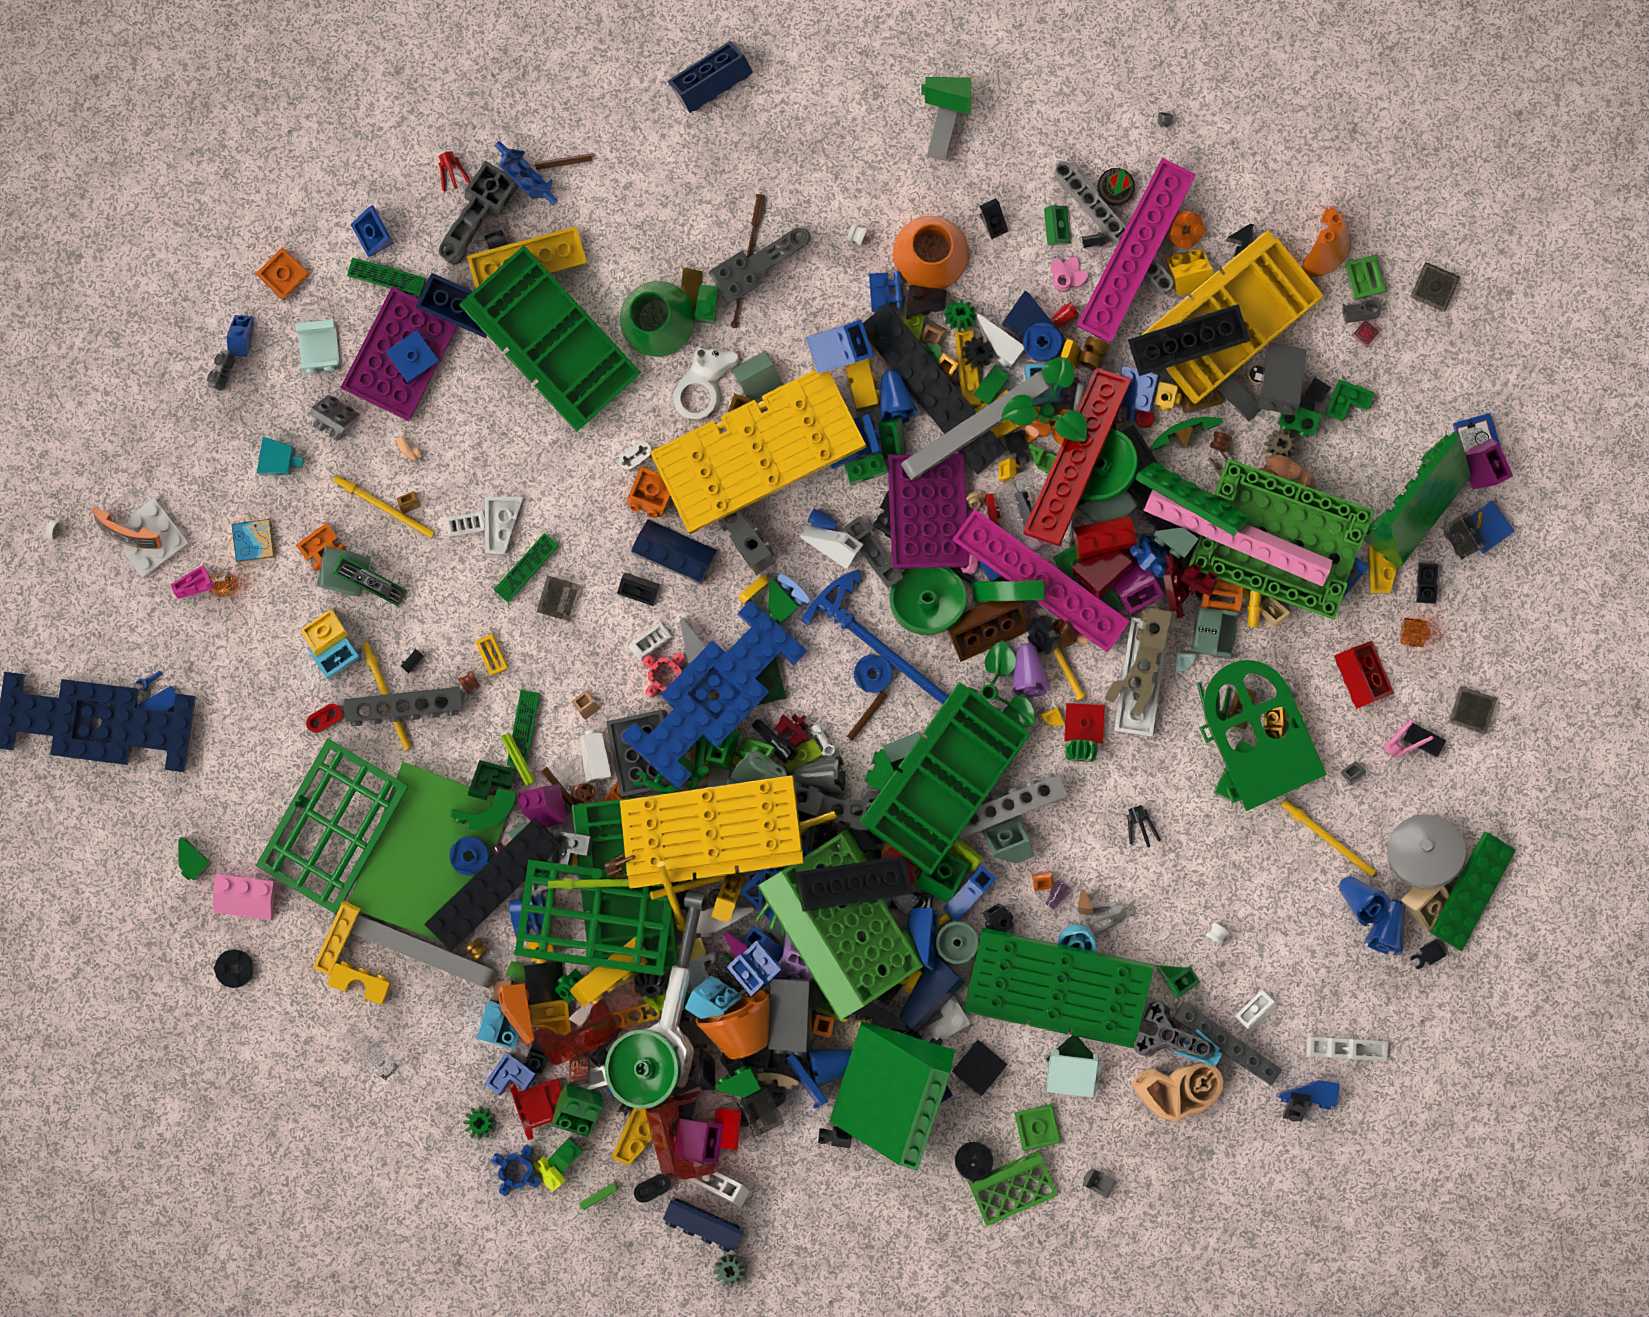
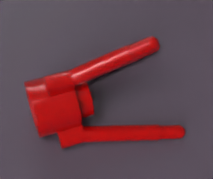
(448, 162)

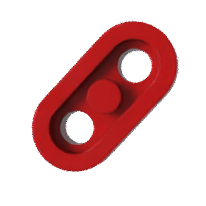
(324, 717)

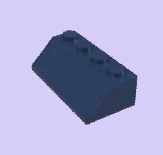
(710, 76)
(443, 300)
(673, 551)
(703, 1223)

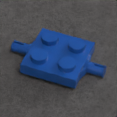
(1141, 391)

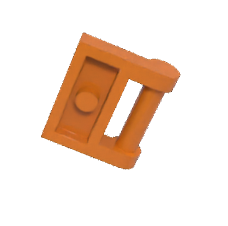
(1225, 589)

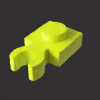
(550, 1175)

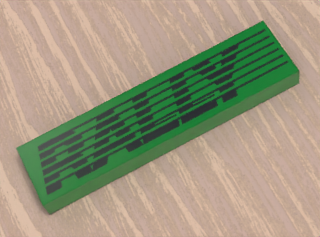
(386, 277)
(526, 567)
(524, 723)

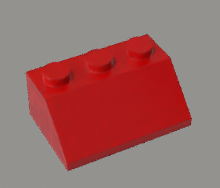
(1104, 537)
(1363, 674)

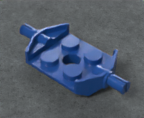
(523, 174)

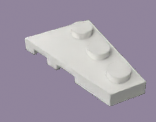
(499, 522)

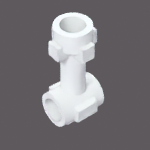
(828, 750)

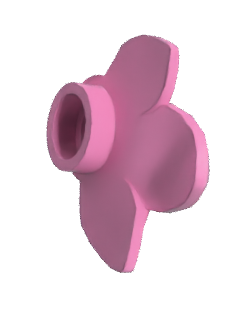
(1069, 272)

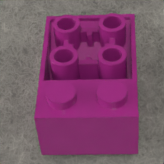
(1137, 589)

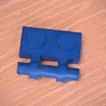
(880, 290)

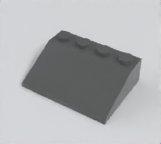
(626, 759)

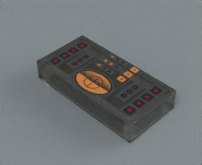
(579, 1069)

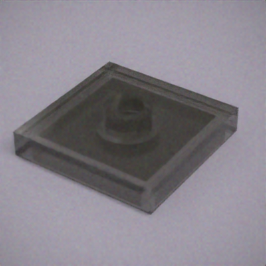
(1434, 287)

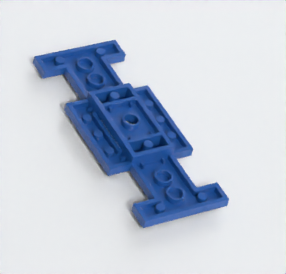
(734, 681)

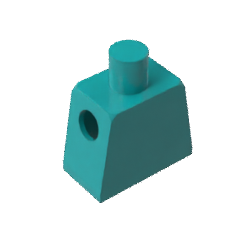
(277, 458)

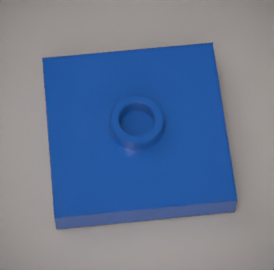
(412, 356)
(873, 434)

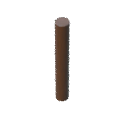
(563, 161)
(866, 716)
(554, 781)

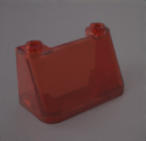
(564, 1048)

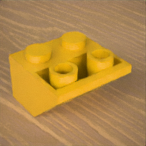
(1189, 271)

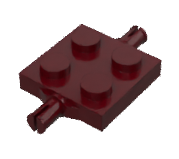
(1176, 589)

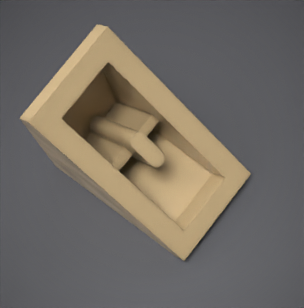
(1273, 611)

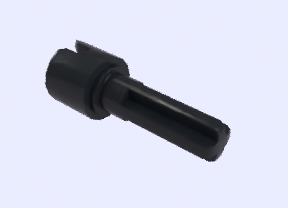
(783, 748)

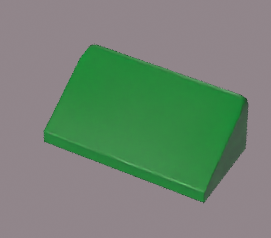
(1057, 225)
(892, 437)

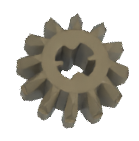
(1281, 437)

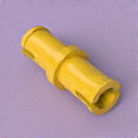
(1254, 607)

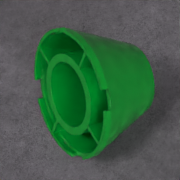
(672, 334)

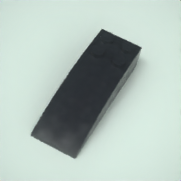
(1189, 340)

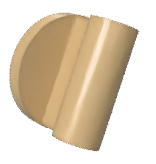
(974, 499)

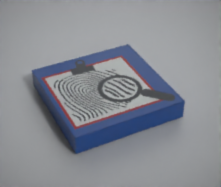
(1476, 431)

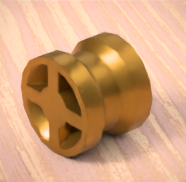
(476, 949)

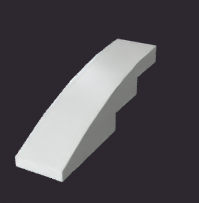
(1347, 1048)

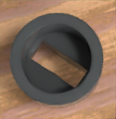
(1166, 118)

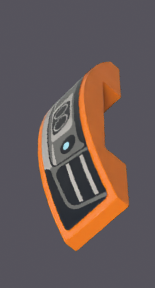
(144, 539)

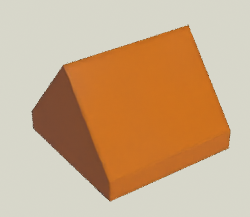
(1042, 881)

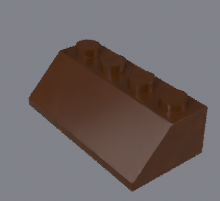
(985, 626)

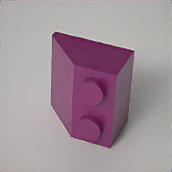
(544, 805)

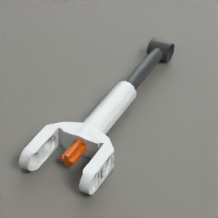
(678, 986)

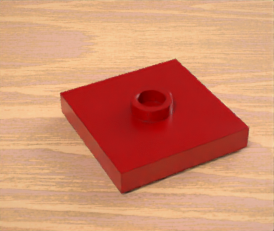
(1084, 722)

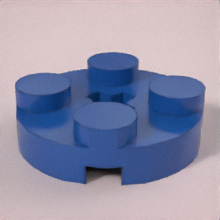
(1049, 334)
(867, 683)
(462, 846)

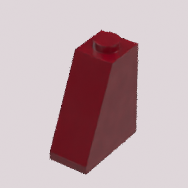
(1103, 571)

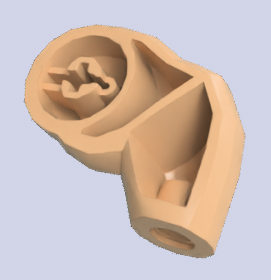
(1180, 1094)

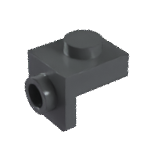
(1099, 1182)

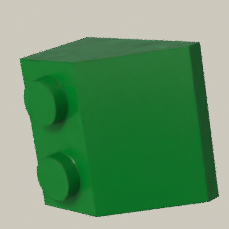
(944, 879)

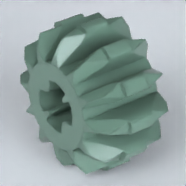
(733, 1277)

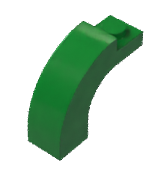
(495, 814)

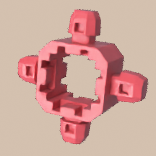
(650, 662)

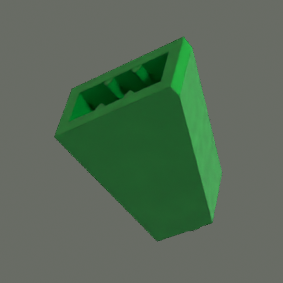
(948, 93)

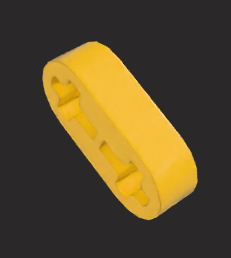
(753, 589)

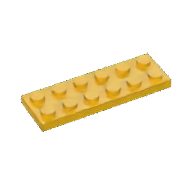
(553, 250)

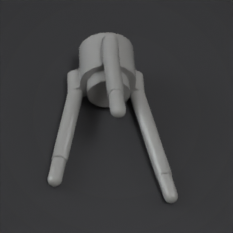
(1115, 913)

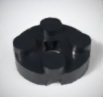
(1042, 634)
(222, 968)

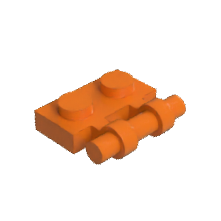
(316, 542)

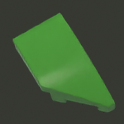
(1042, 458)

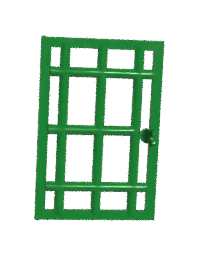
(356, 840)
(595, 917)

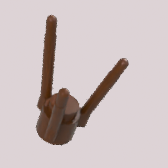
(616, 866)

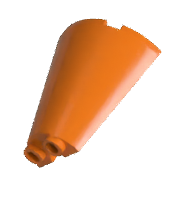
(1331, 245)

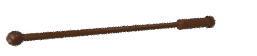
(755, 222)

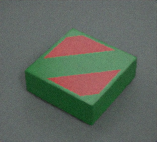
(1119, 182)

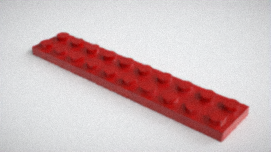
(1077, 459)

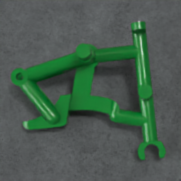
(697, 770)

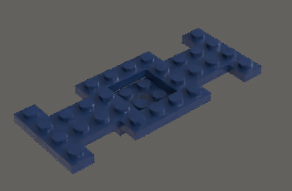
(71, 719)

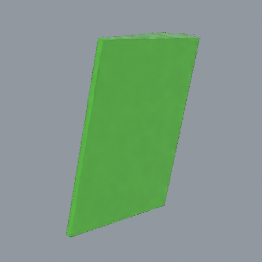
(411, 865)

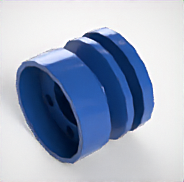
(534, 919)

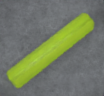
(518, 759)

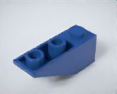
(969, 893)
(1321, 1093)

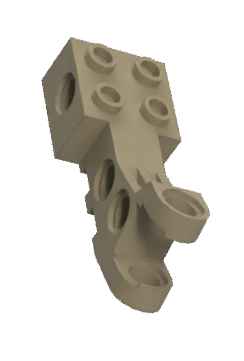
(1149, 646)

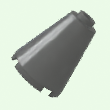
(823, 774)

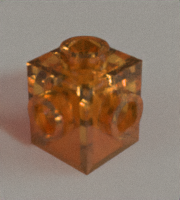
(1414, 632)

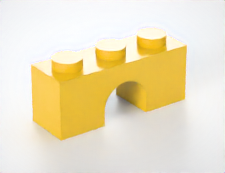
(376, 987)

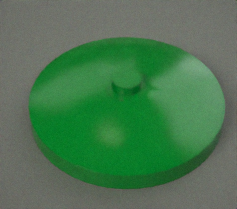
(1114, 469)
(928, 600)
(642, 1069)

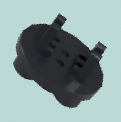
(983, 1162)

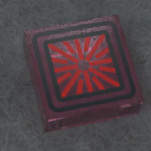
(1365, 333)

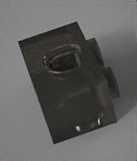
(1466, 527)

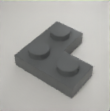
(571, 845)

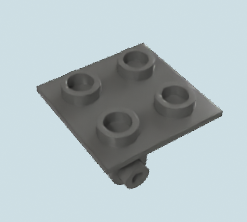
(214, 377)

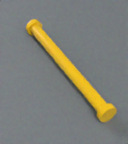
(1068, 673)

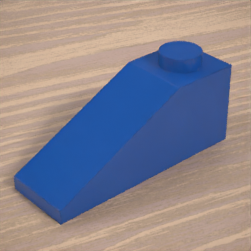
(923, 928)

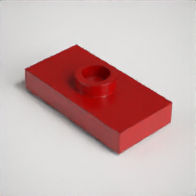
(993, 512)

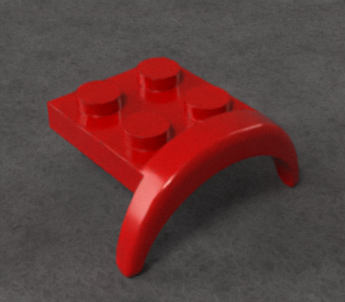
(536, 1104)

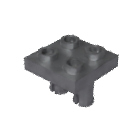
(334, 414)

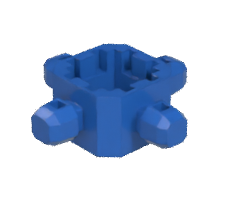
(1150, 556)
(498, 1160)

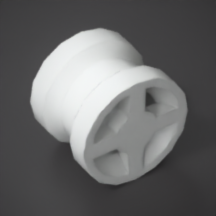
(857, 234)
(1217, 933)

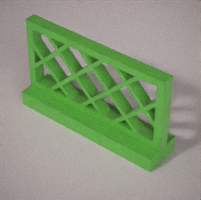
(1006, 1172)

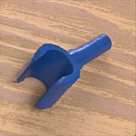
(147, 681)

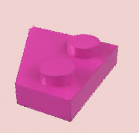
(193, 583)

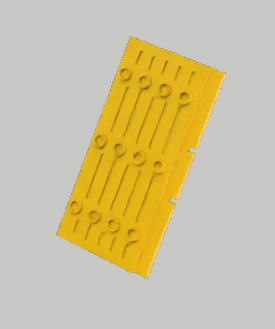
(1270, 295)
(712, 831)

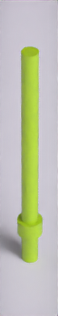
(568, 883)

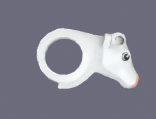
(706, 369)

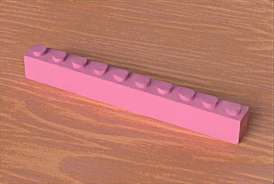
(1248, 541)

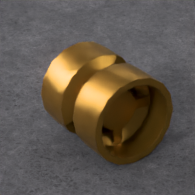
(1093, 353)

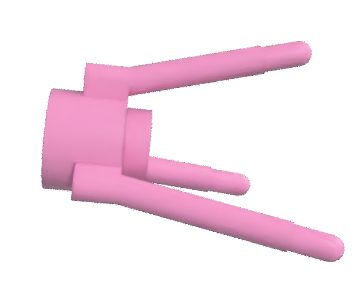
(1394, 747)

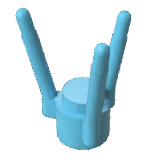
(1212, 1061)

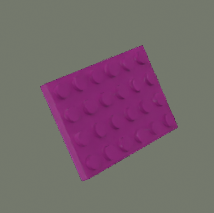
(373, 372)
(927, 514)

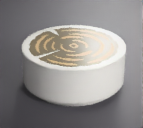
(52, 530)

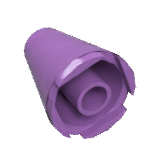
(1029, 673)

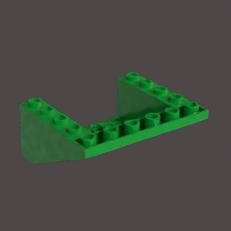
(1425, 500)
(892, 1092)

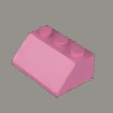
(244, 896)

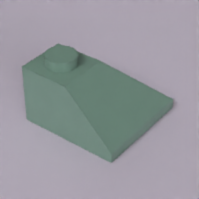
(1008, 841)

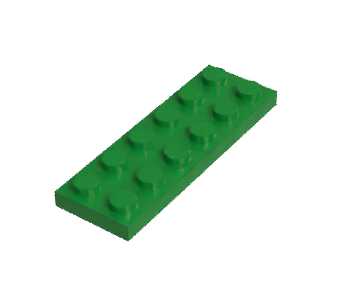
(1193, 498)
(1472, 891)

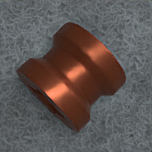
(1220, 441)
(469, 682)
(587, 791)

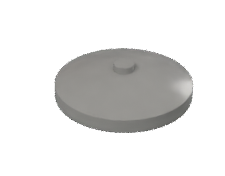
(1426, 851)

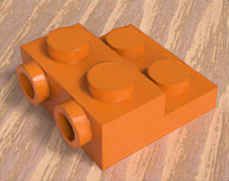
(648, 494)

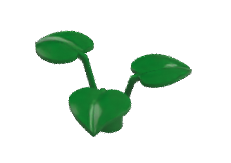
(1023, 413)
(1002, 661)

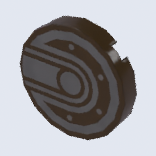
(1106, 192)

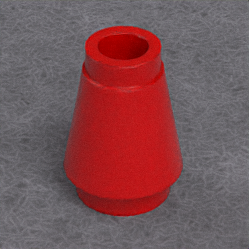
(1064, 315)

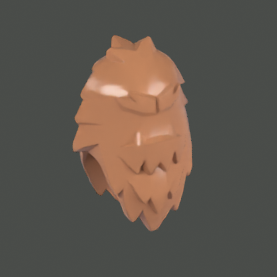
(1290, 470)

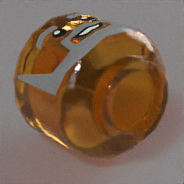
(224, 584)

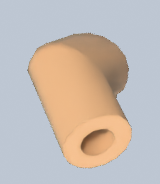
(406, 450)

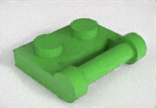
(1360, 279)

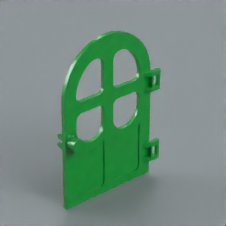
(1273, 764)

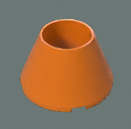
(926, 274)
(742, 1028)

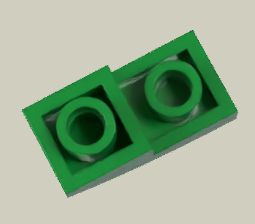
(991, 384)

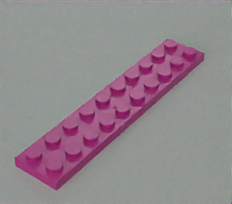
(1136, 250)
(1063, 595)

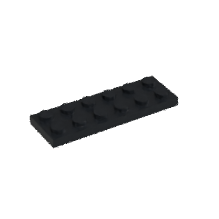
(853, 883)

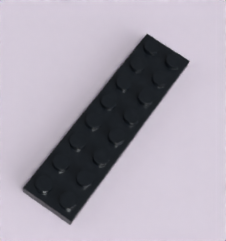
(491, 885)

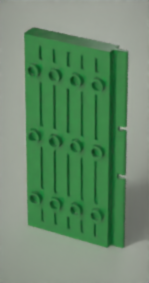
(550, 338)
(944, 778)
(604, 823)
(1058, 987)

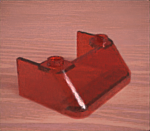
(659, 1124)

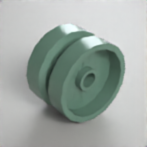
(967, 947)

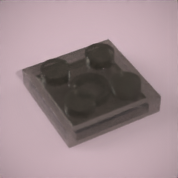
(1472, 710)

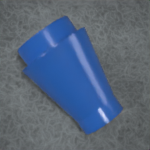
(822, 520)

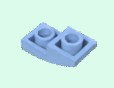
(798, 595)

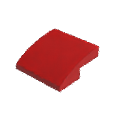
(731, 1119)

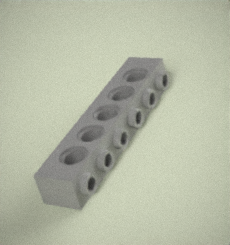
(1056, 792)

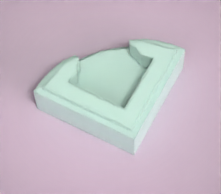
(1184, 661)

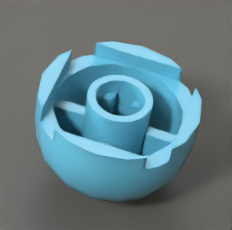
(1078, 937)

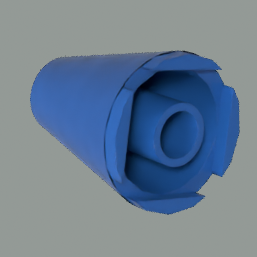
(895, 398)
(1365, 901)
(1389, 931)
(827, 1064)

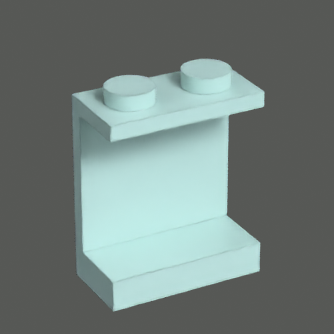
(318, 346)
(1072, 1075)

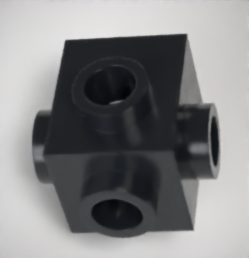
(998, 918)

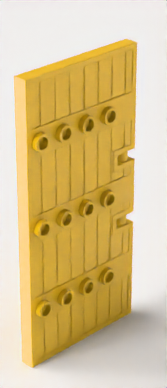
(759, 452)

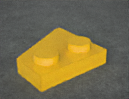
(551, 1015)

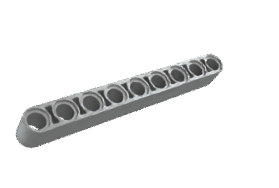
(1110, 218)
(971, 428)
(422, 951)

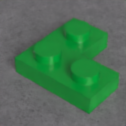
(1345, 395)

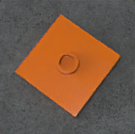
(282, 274)

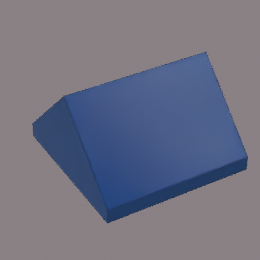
(371, 232)

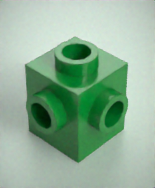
(566, 982)

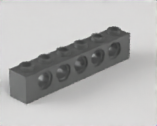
(353, 706)
(1228, 1044)

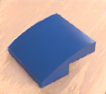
(755, 968)

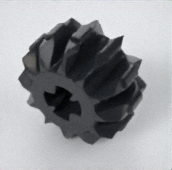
(970, 355)
(650, 984)

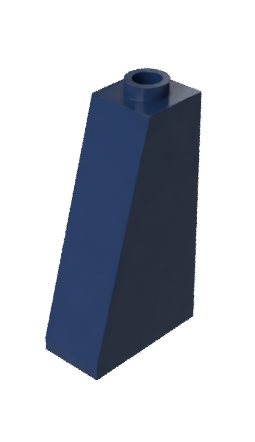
(1025, 315)
(930, 994)

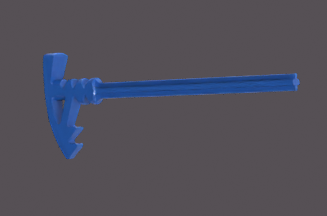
(823, 604)

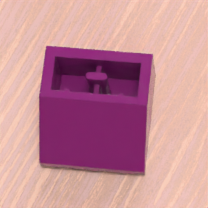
(1487, 465)
(698, 1140)

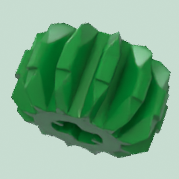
(960, 315)
(1081, 750)
(475, 1117)

